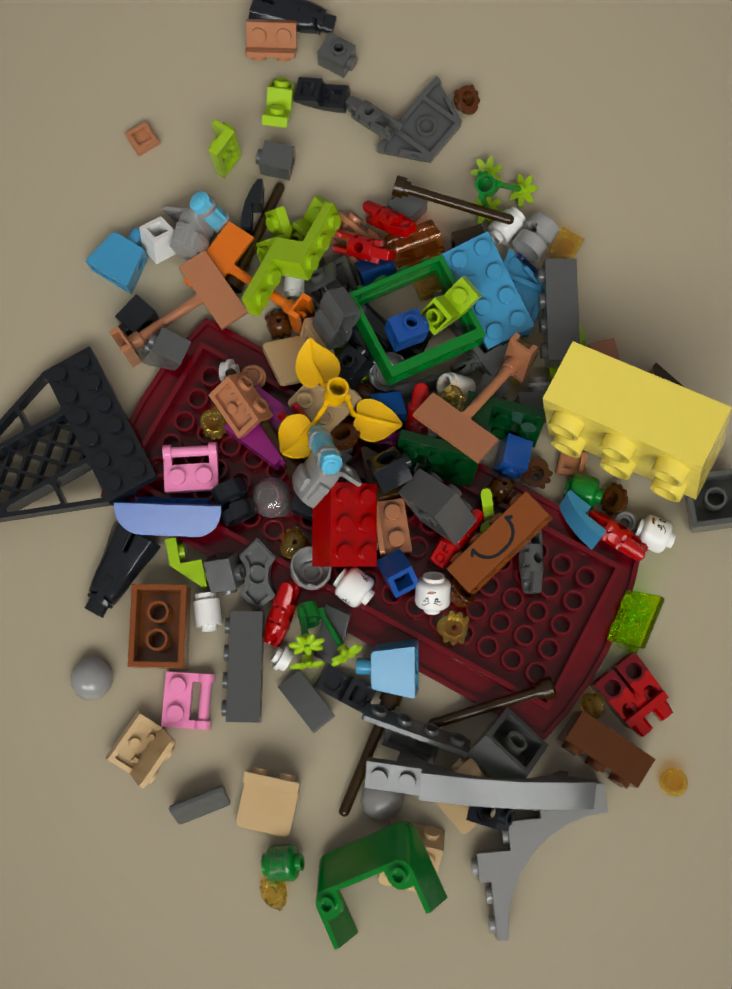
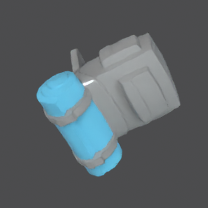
(196, 225)
(321, 469)

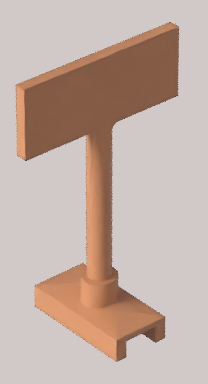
(210, 290)
(457, 426)

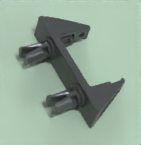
(478, 357)

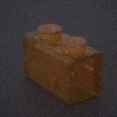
(423, 243)

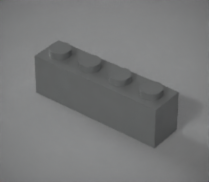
(559, 308)
(245, 666)

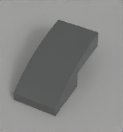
(306, 701)

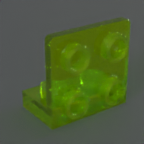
(635, 620)

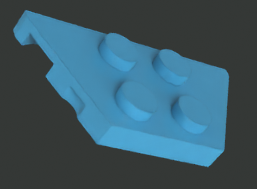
(526, 286)

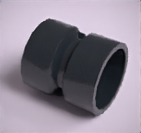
(234, 502)

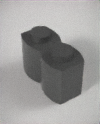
(336, 317)

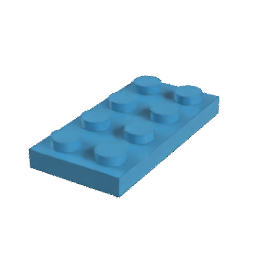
(500, 307)

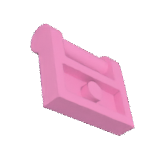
(190, 477)
(178, 700)

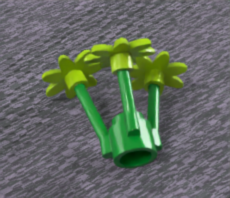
(489, 183)
(309, 617)

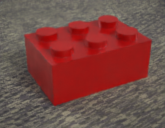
(345, 527)

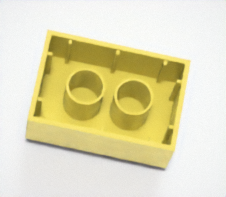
(634, 422)

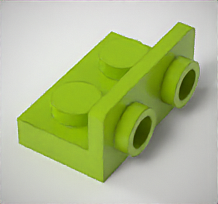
(224, 148)

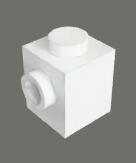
(156, 239)

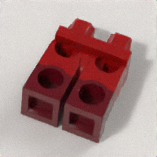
(632, 694)

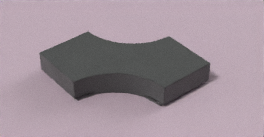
(258, 563)

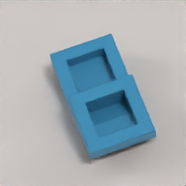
(575, 514)

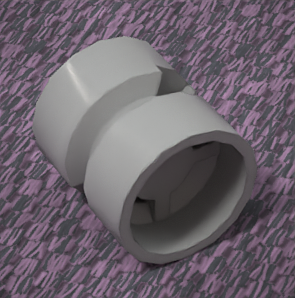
(535, 236)

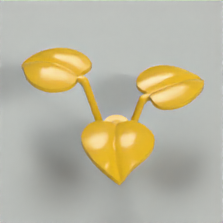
(320, 366)

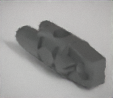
(372, 117)
(531, 565)

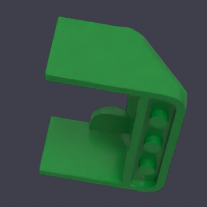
(390, 850)

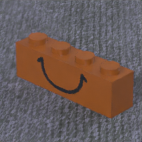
(499, 543)

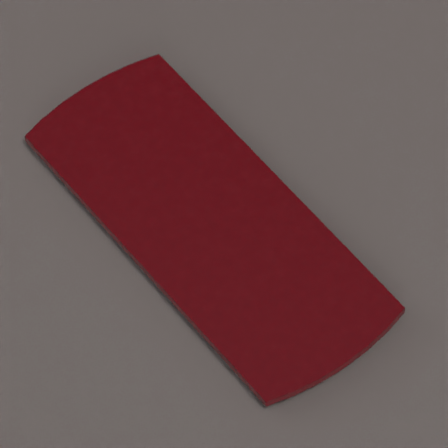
(509, 634)

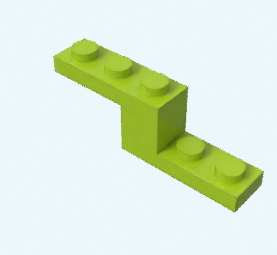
(291, 259)

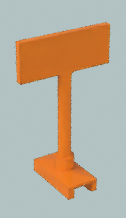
(225, 253)

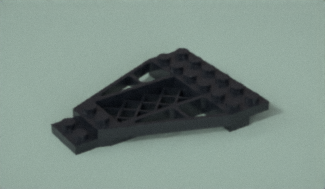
(97, 422)

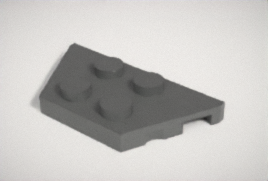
(425, 128)

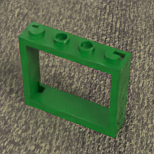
(403, 277)

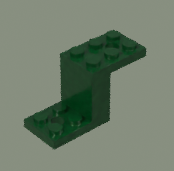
(452, 464)

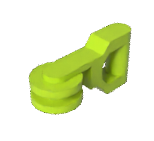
(488, 509)

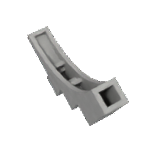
(505, 865)

